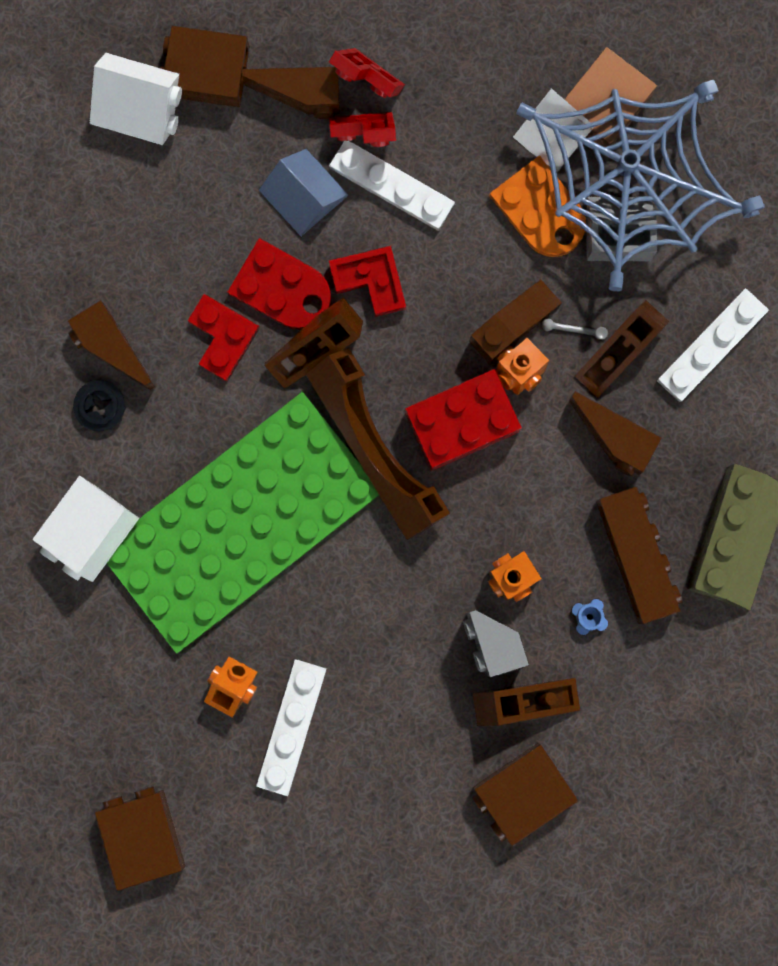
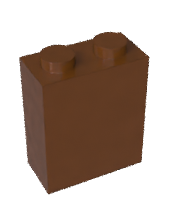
(207, 64)
(524, 795)
(139, 838)

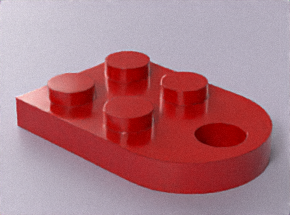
(279, 286)

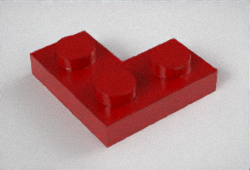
(356, 66)
(375, 128)
(372, 270)
(230, 332)

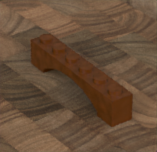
(340, 388)

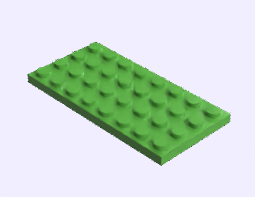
(241, 522)

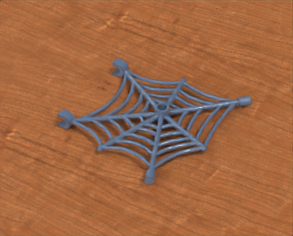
(702, 94)

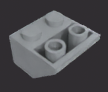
(596, 252)
(497, 645)

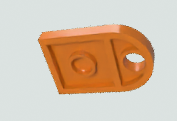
(530, 207)

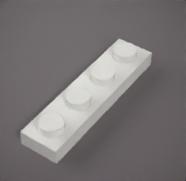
(392, 185)
(712, 345)
(291, 727)

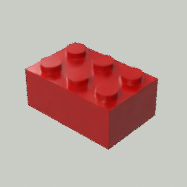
(462, 420)

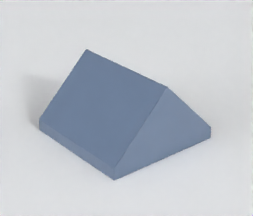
(302, 191)

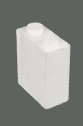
(134, 98)
(84, 530)

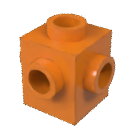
(521, 367)
(525, 573)
(230, 686)

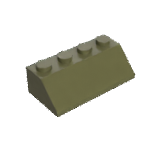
(737, 537)

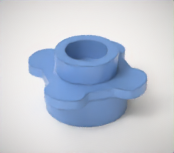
(598, 621)

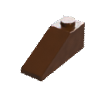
(305, 89)
(514, 321)
(323, 336)
(102, 337)
(621, 348)
(619, 438)
(525, 702)

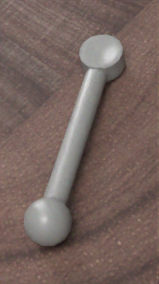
(600, 333)

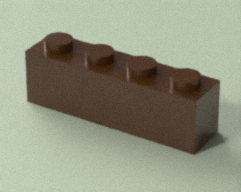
(638, 555)

